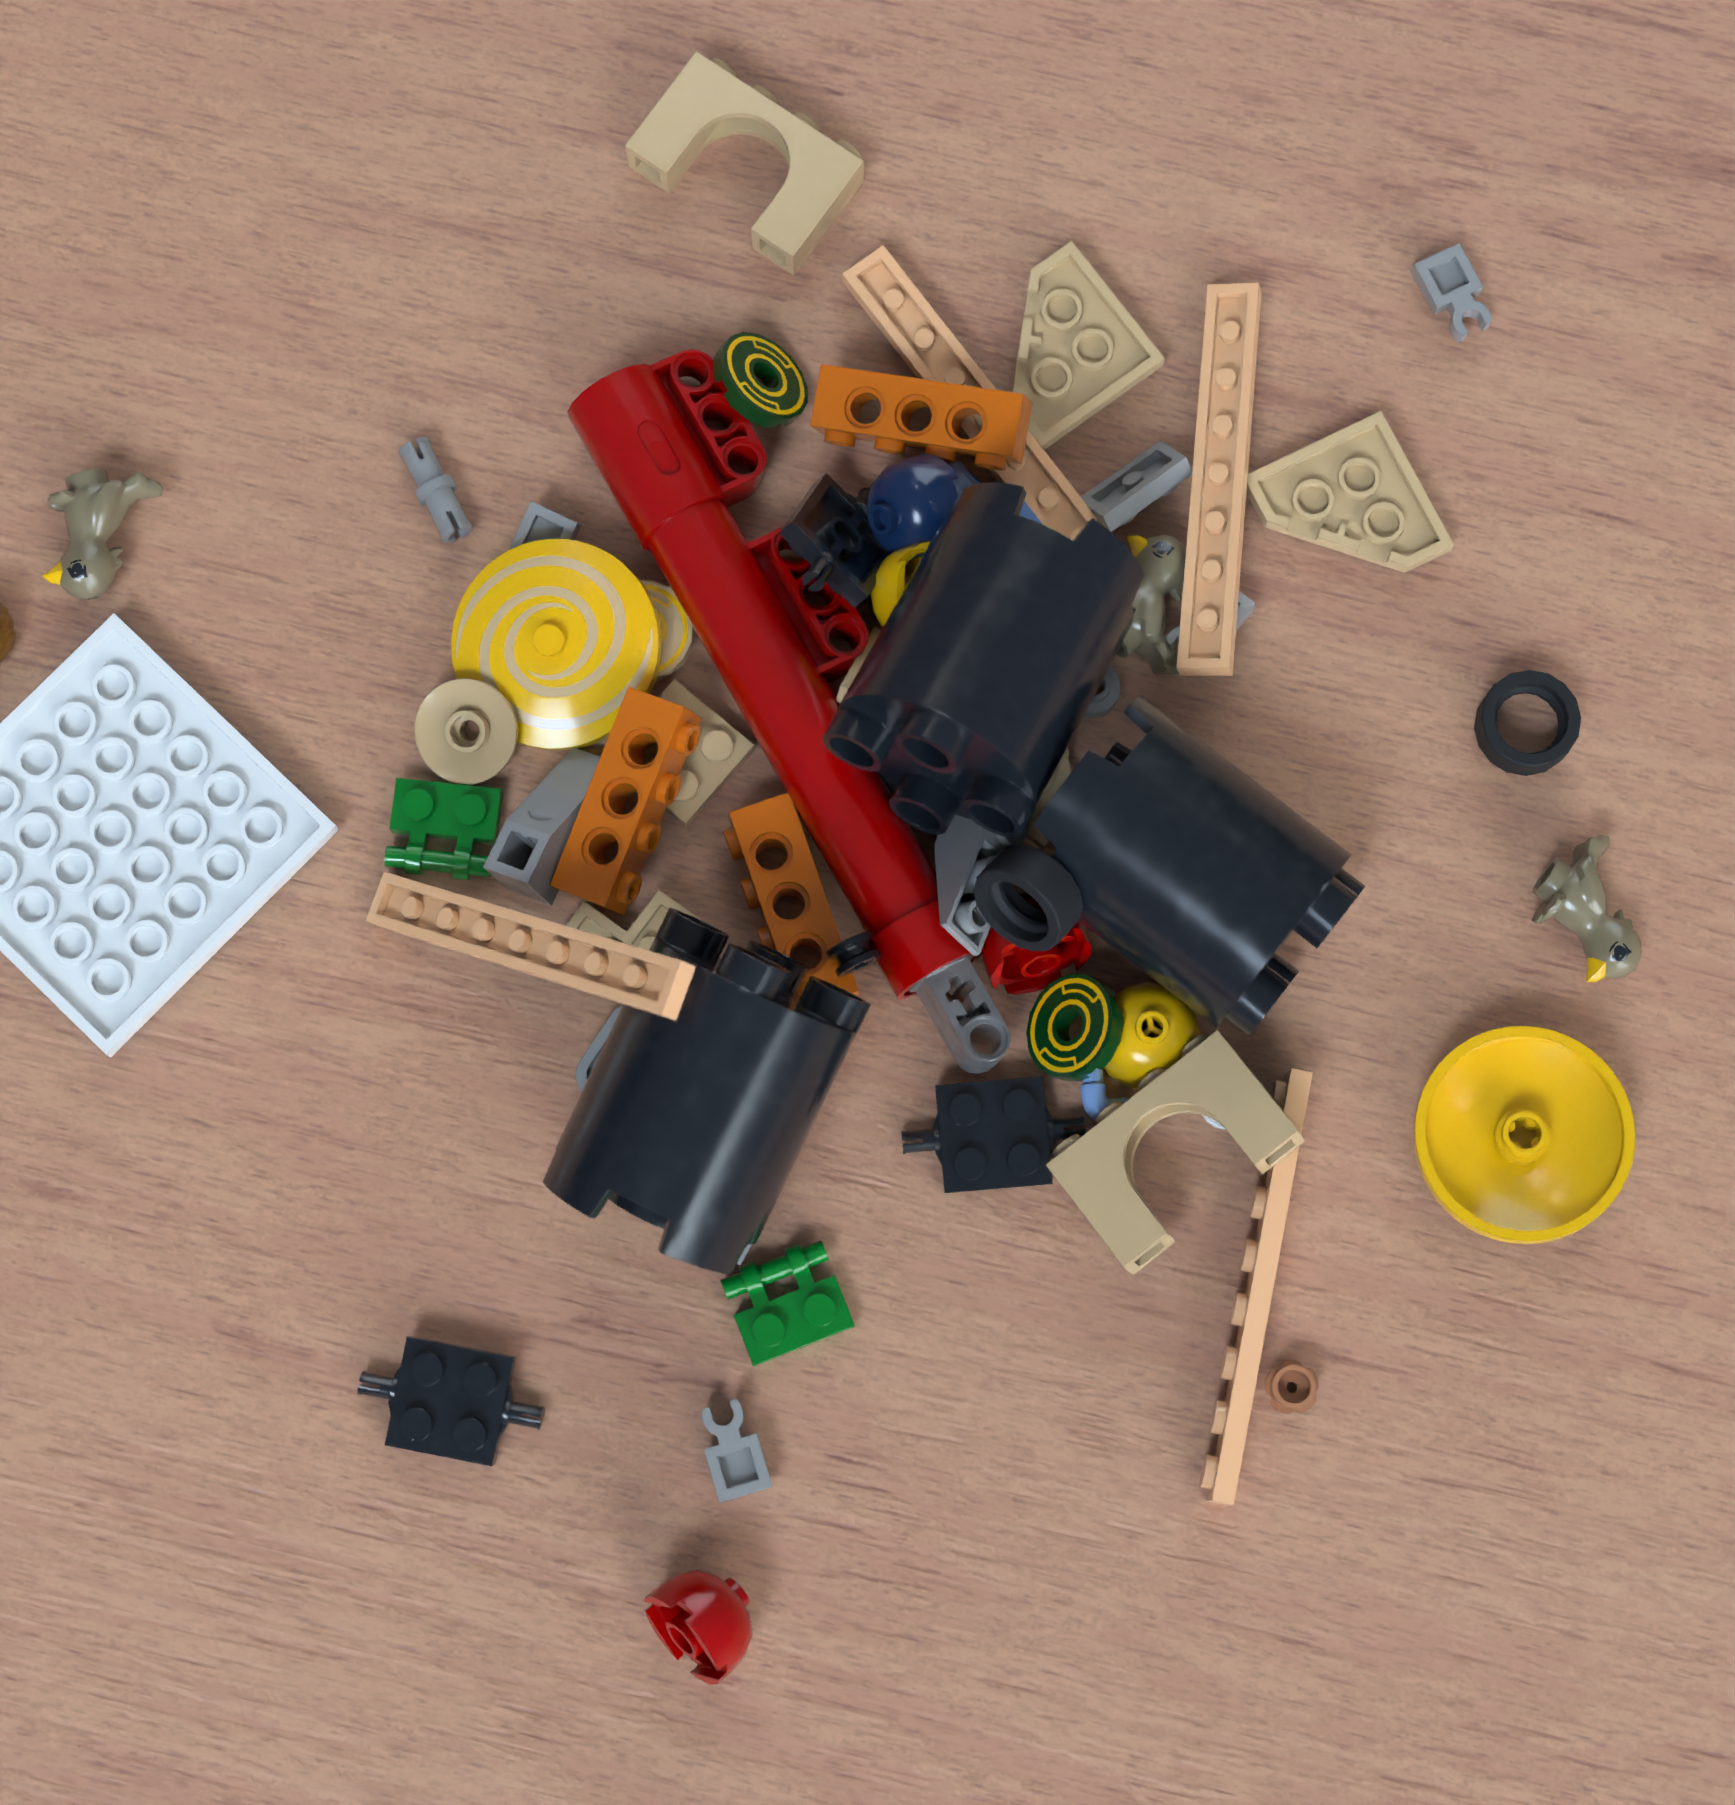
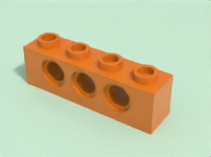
(845, 391)
(620, 772)
(778, 826)

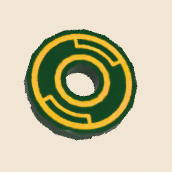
(754, 355)
(1051, 1021)

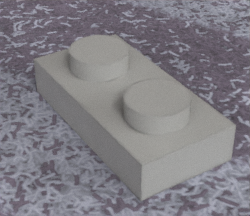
(1137, 485)

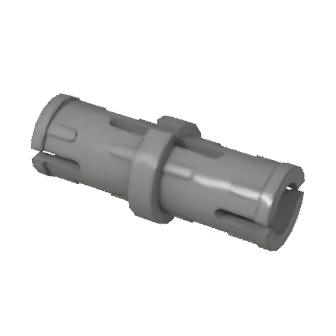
(435, 489)

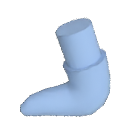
(1094, 1094)

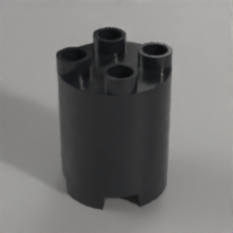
(987, 663)
(1195, 868)
(710, 1109)

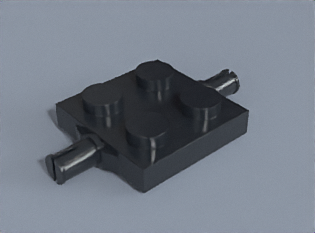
(836, 540)
(993, 1134)
(450, 1400)

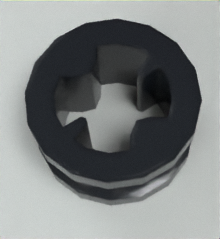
(853, 954)

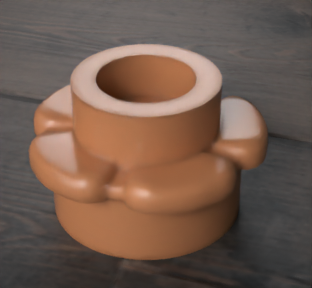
(1306, 1384)

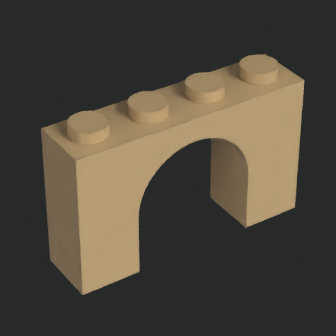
(712, 104)
(1099, 1165)

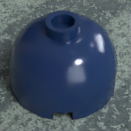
(910, 501)

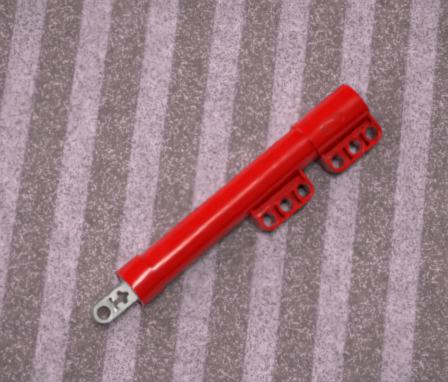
(777, 664)

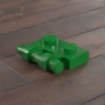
(443, 812)
(792, 1319)

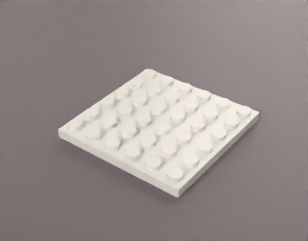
(134, 834)

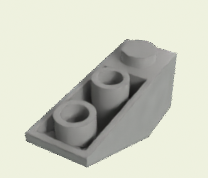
(539, 828)
(959, 859)

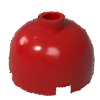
(1028, 970)
(704, 1620)

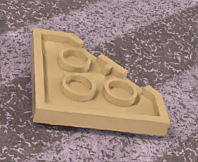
(1076, 346)
(1352, 497)

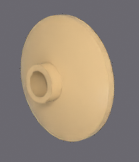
(442, 735)

